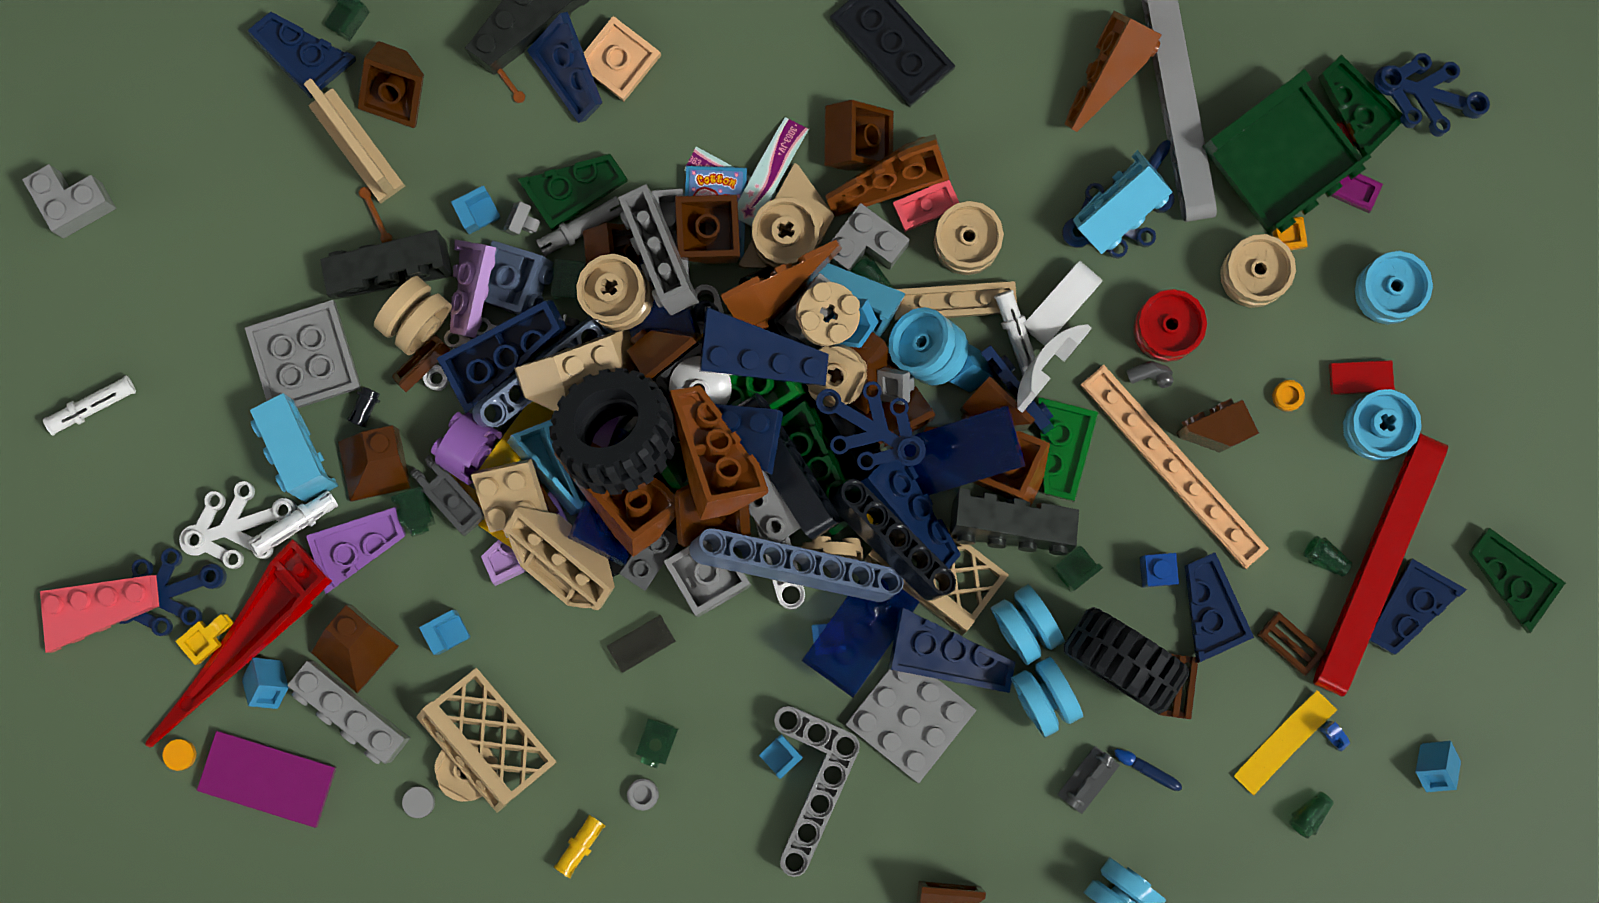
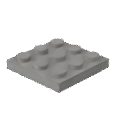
(304, 355)
(911, 720)

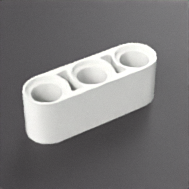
(1062, 303)

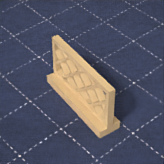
(354, 142)
(947, 609)
(467, 757)

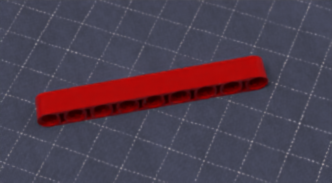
(1380, 565)

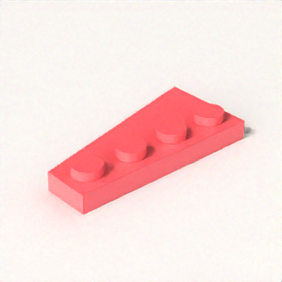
(82, 610)

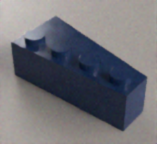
(491, 357)

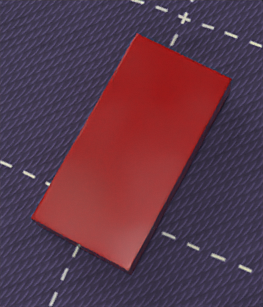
(1361, 377)

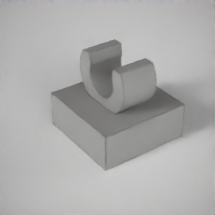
(519, 220)
(895, 384)

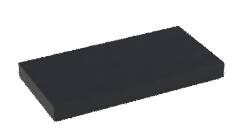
(894, 46)

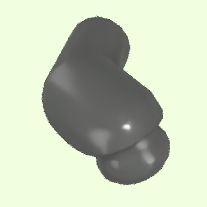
(1152, 370)

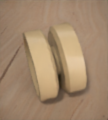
(781, 216)
(975, 221)
(1271, 258)
(599, 283)
(412, 315)

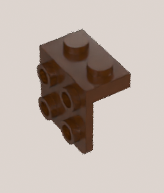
(690, 525)

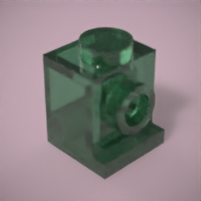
(414, 511)
(661, 731)

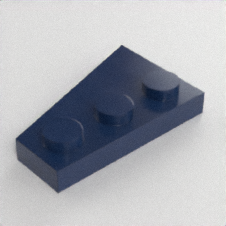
(566, 68)
(1004, 369)
(1411, 605)
(1214, 609)

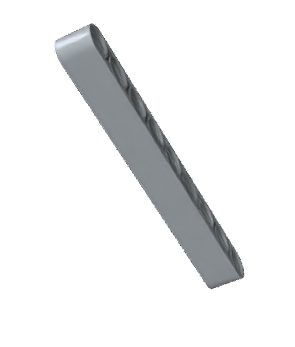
(1180, 111)

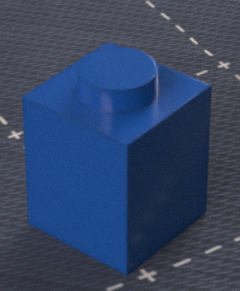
(1159, 570)

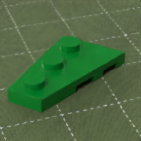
(1068, 448)

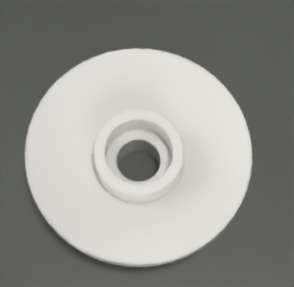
(687, 375)

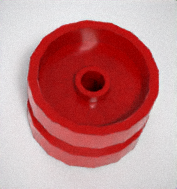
(1183, 314)

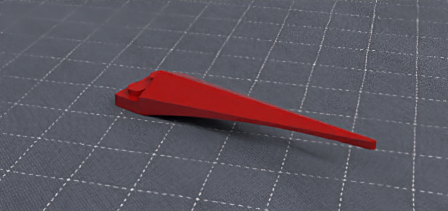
(275, 604)

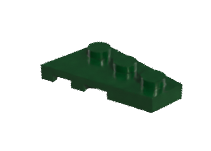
(1360, 105)
(572, 189)
(1516, 577)

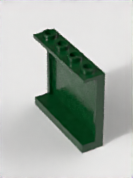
(1285, 155)

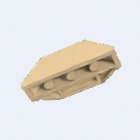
(552, 376)
(560, 564)

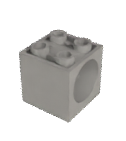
(703, 584)

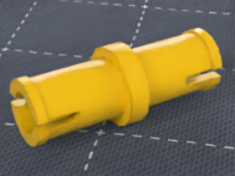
(579, 846)

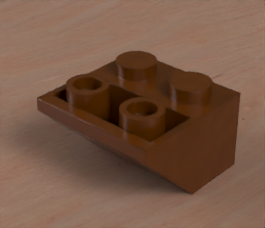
(1222, 429)

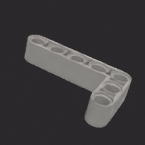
(819, 786)

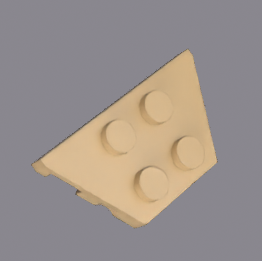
(798, 187)

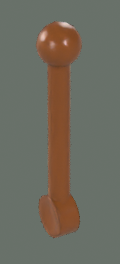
(518, 96)
(365, 193)

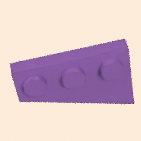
(354, 544)

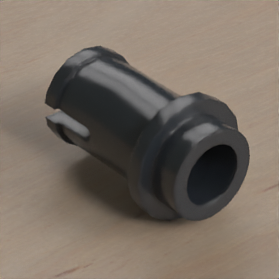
(364, 406)

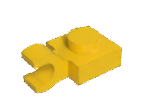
(201, 639)

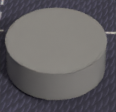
(642, 794)
(418, 802)

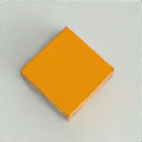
(1294, 236)

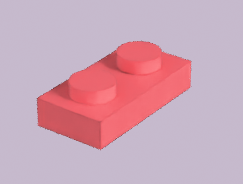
(925, 205)

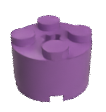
(464, 446)

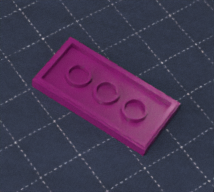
(266, 779)

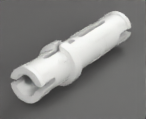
(1015, 327)
(77, 411)
(288, 526)

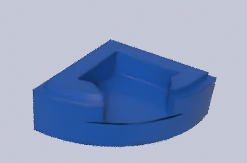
(1335, 735)

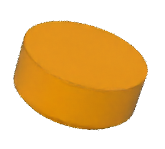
(1288, 395)
(179, 754)

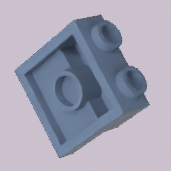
(517, 278)

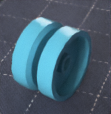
(1411, 283)
(928, 346)
(1399, 419)
(1023, 626)
(1043, 698)
(1127, 887)

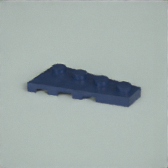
(900, 493)
(937, 653)

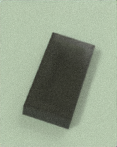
(641, 643)

